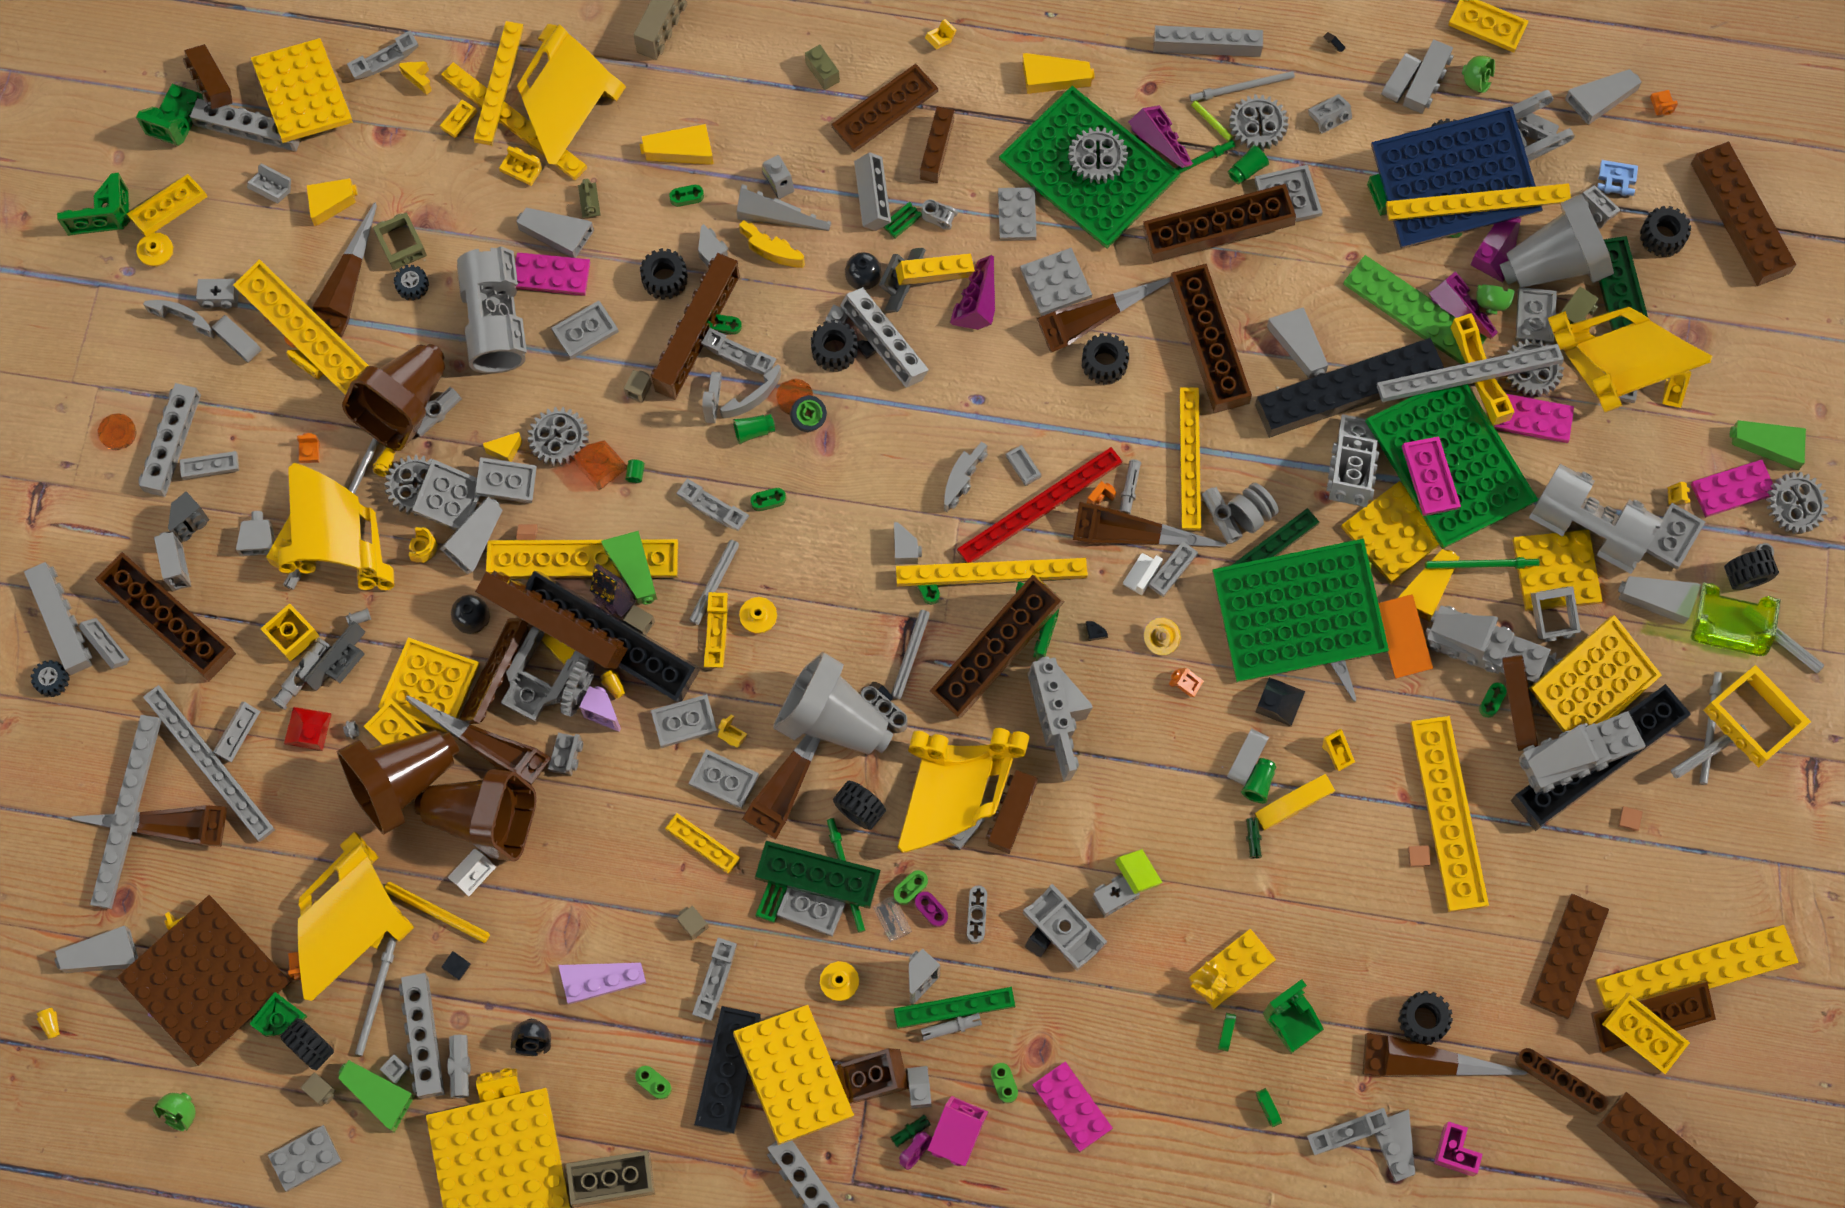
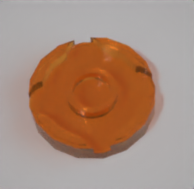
(790, 392)
(117, 431)

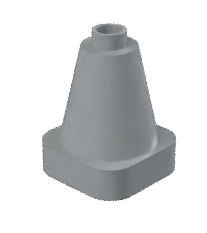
(1560, 249)
(831, 710)

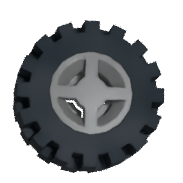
(408, 276)
(45, 673)

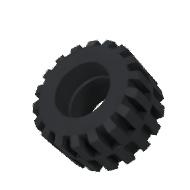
(1672, 220)
(663, 287)
(830, 332)
(1108, 345)
(1751, 569)
(859, 805)
(1433, 1003)
(306, 1044)

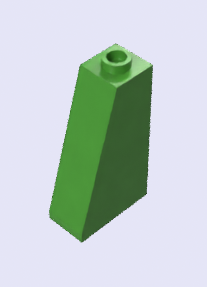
(1771, 441)
(630, 561)
(380, 1096)

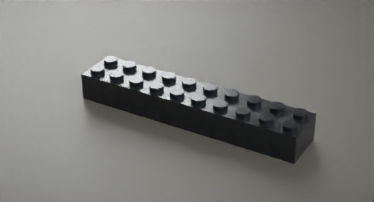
(1342, 388)
(643, 657)
(1653, 719)

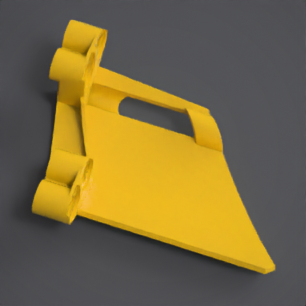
(564, 90)
(1624, 357)
(328, 530)
(953, 784)
(344, 918)

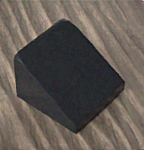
(1038, 943)
(456, 965)

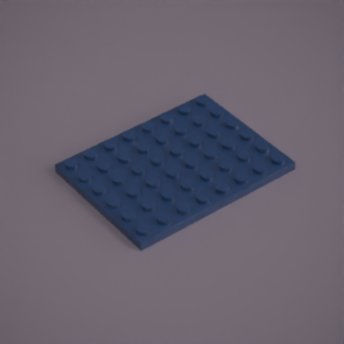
(1451, 160)

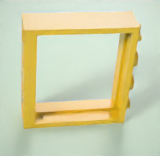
(1774, 698)

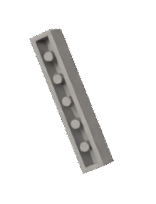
(1208, 41)
(58, 618)

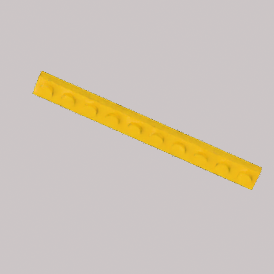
(510, 118)
(1477, 202)
(991, 572)

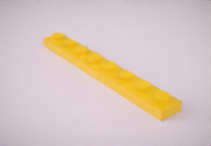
(498, 83)
(1190, 459)

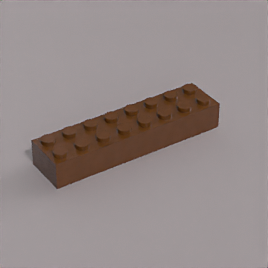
(1743, 213)
(1219, 223)
(690, 331)
(1210, 338)
(165, 616)
(551, 620)
(997, 646)
(1671, 1157)

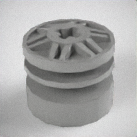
(1253, 507)

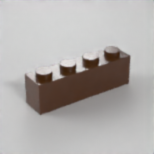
(207, 76)
(937, 144)
(1012, 811)

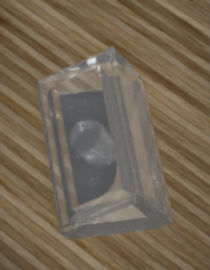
(892, 919)

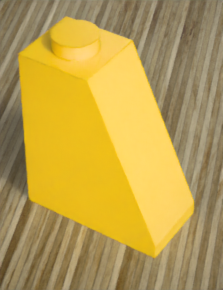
(330, 199)

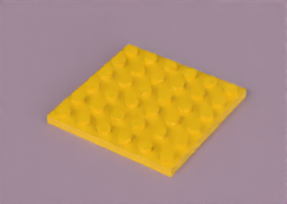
(499, 1154)

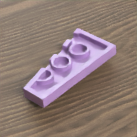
(594, 980)

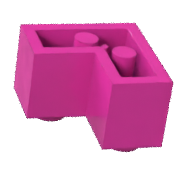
(1451, 1151)

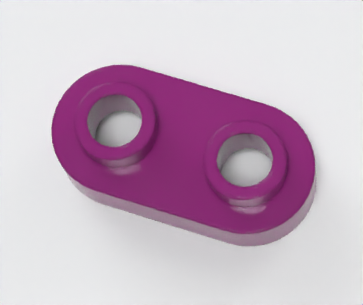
(932, 909)
(919, 1145)

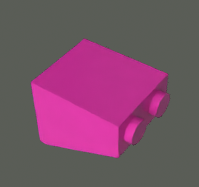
(957, 1131)

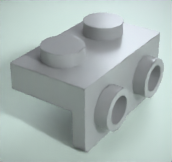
(270, 184)

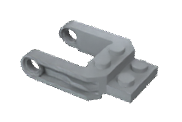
(1548, 143)
(527, 693)

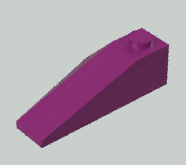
(1154, 128)
(1494, 248)
(1454, 298)
(978, 299)

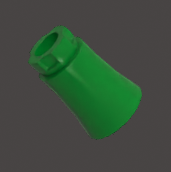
(1248, 165)
(753, 427)
(1259, 781)

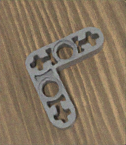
(711, 398)

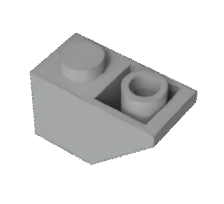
(710, 245)

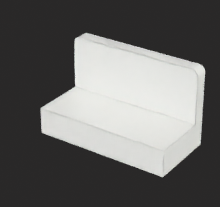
(1142, 573)
(472, 872)

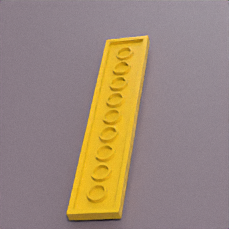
(300, 325)
(573, 558)
(1449, 814)
(1715, 964)

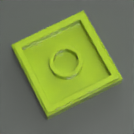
(1138, 871)

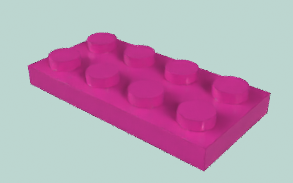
(552, 273)
(1539, 419)
(1431, 476)
(1733, 488)
(1072, 1106)

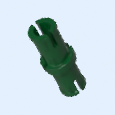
(1253, 838)
(910, 1130)

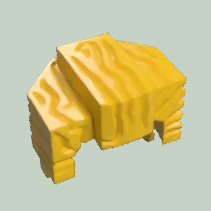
(423, 546)
(1210, 981)

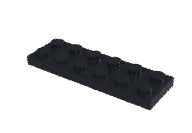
(725, 1074)

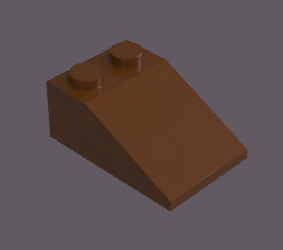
(873, 1075)

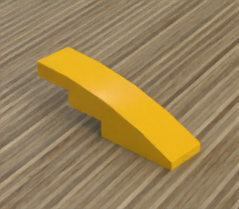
(1294, 802)

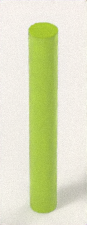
(1212, 121)

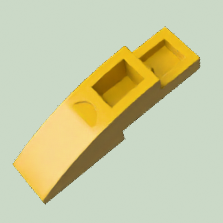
(773, 250)

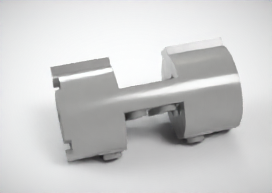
(494, 331)
(1625, 534)

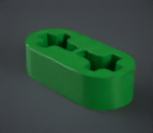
(686, 195)
(723, 328)
(769, 503)
(924, 593)
(1489, 698)
(1227, 1031)
(1268, 1107)

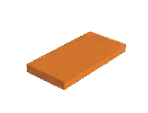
(1405, 637)

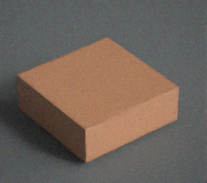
(527, 531)
(1630, 818)
(1419, 856)

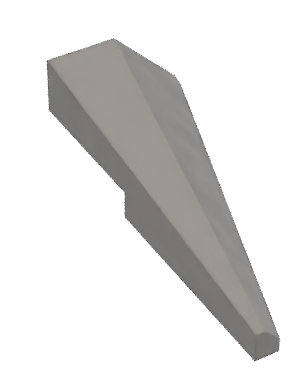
(774, 211)

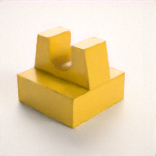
(1678, 494)

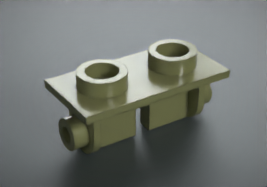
(589, 199)

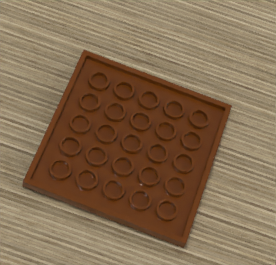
(203, 980)

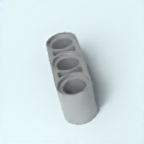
(1401, 77)
(236, 338)
(893, 713)
(1248, 757)

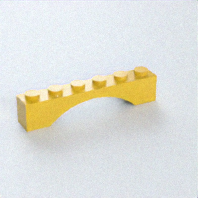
(1469, 342)

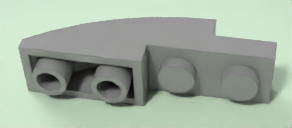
(959, 477)

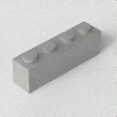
(1428, 76)
(872, 191)

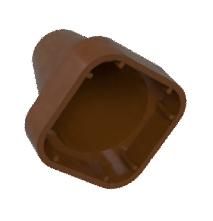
(393, 399)
(395, 773)
(485, 812)

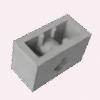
(217, 293)
(1109, 904)

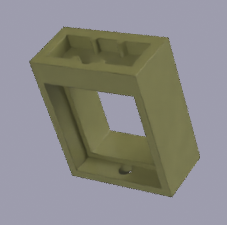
(407, 255)

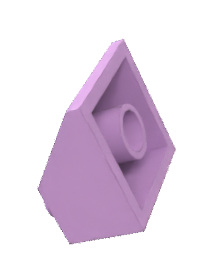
(598, 708)

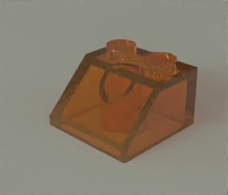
(599, 463)

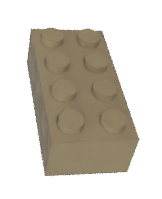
(657, 26)
(610, 1179)

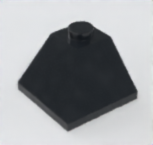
(1280, 701)

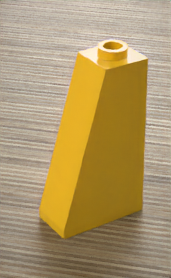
(1055, 73)
(679, 146)
(1430, 585)

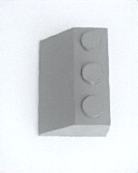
(922, 974)

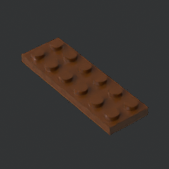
(884, 107)
(493, 671)
(1569, 956)
(1677, 1007)

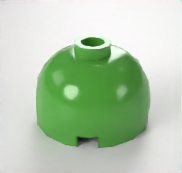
(1478, 73)
(1494, 298)
(177, 1110)

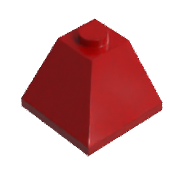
(307, 728)

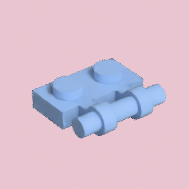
(1619, 173)

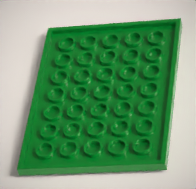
(1101, 208)
(1477, 458)
(1300, 610)

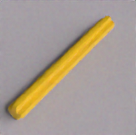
(437, 912)

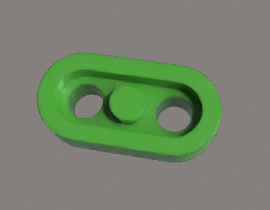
(909, 887)
(652, 1082)
(1004, 1082)

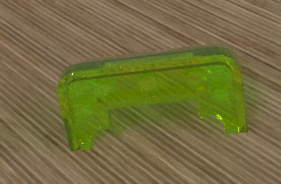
(1735, 622)

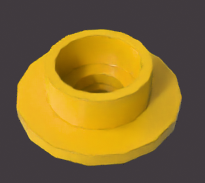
(157, 255)
(760, 623)
(1154, 639)
(843, 990)

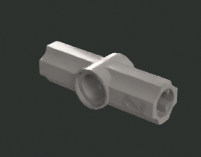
(444, 403)
(1226, 525)
(459, 1066)

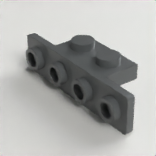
(890, 282)
(339, 659)

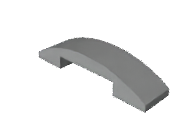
(385, 58)
(162, 307)
(736, 353)
(734, 408)
(711, 506)
(715, 979)
(1349, 1132)

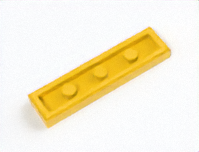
(702, 843)

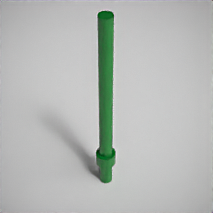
(1216, 151)
(1518, 563)
(835, 838)

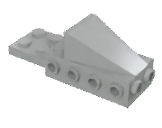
(1353, 463)
(1482, 642)
(1058, 709)
(1580, 752)

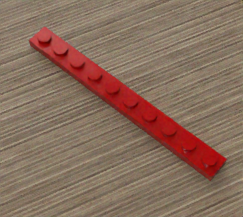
(1039, 506)

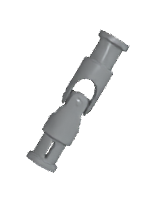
(305, 666)

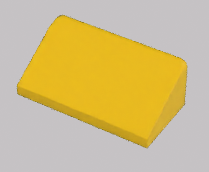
(304, 363)

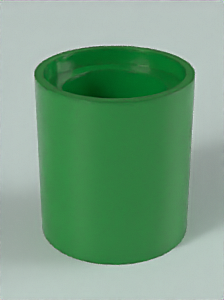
(635, 471)

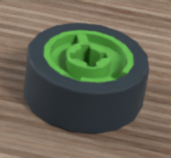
(807, 423)

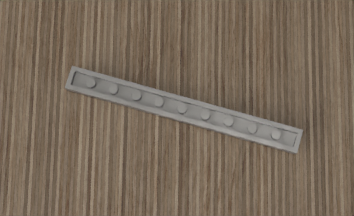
(1470, 372)
(209, 763)
(126, 812)

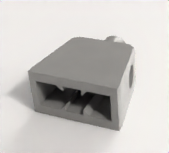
(255, 536)

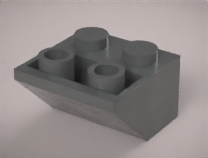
(186, 517)

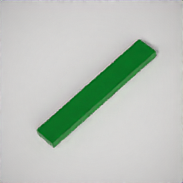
(954, 1007)

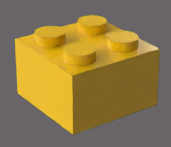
(289, 632)

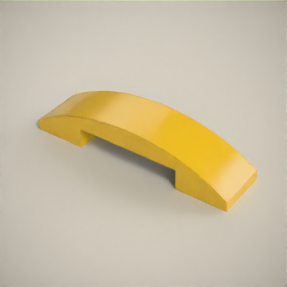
(716, 630)

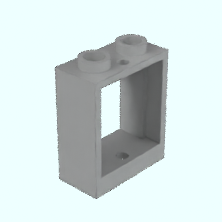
(172, 561)
(1569, 595)

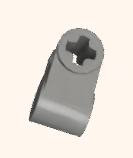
(942, 215)

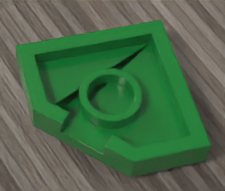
(276, 1016)

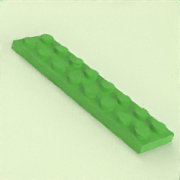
(1405, 305)

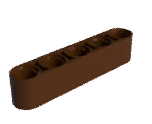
(1520, 701)
(1572, 1082)

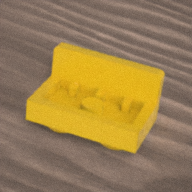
(521, 165)
(497, 1085)

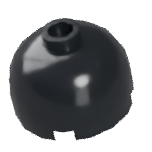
(863, 271)
(470, 614)
(531, 1037)

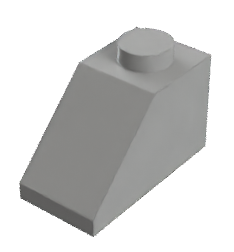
(906, 546)
(919, 1087)

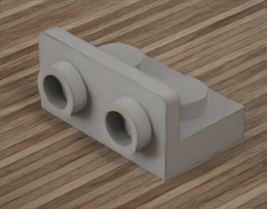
(1331, 113)
(1536, 127)
(1600, 206)
(565, 754)

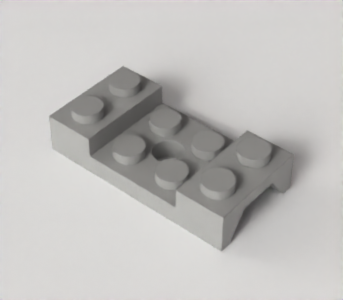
(1079, 942)

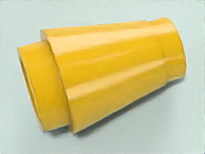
(384, 462)
(613, 683)
(49, 1023)

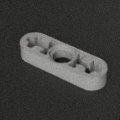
(970, 928)

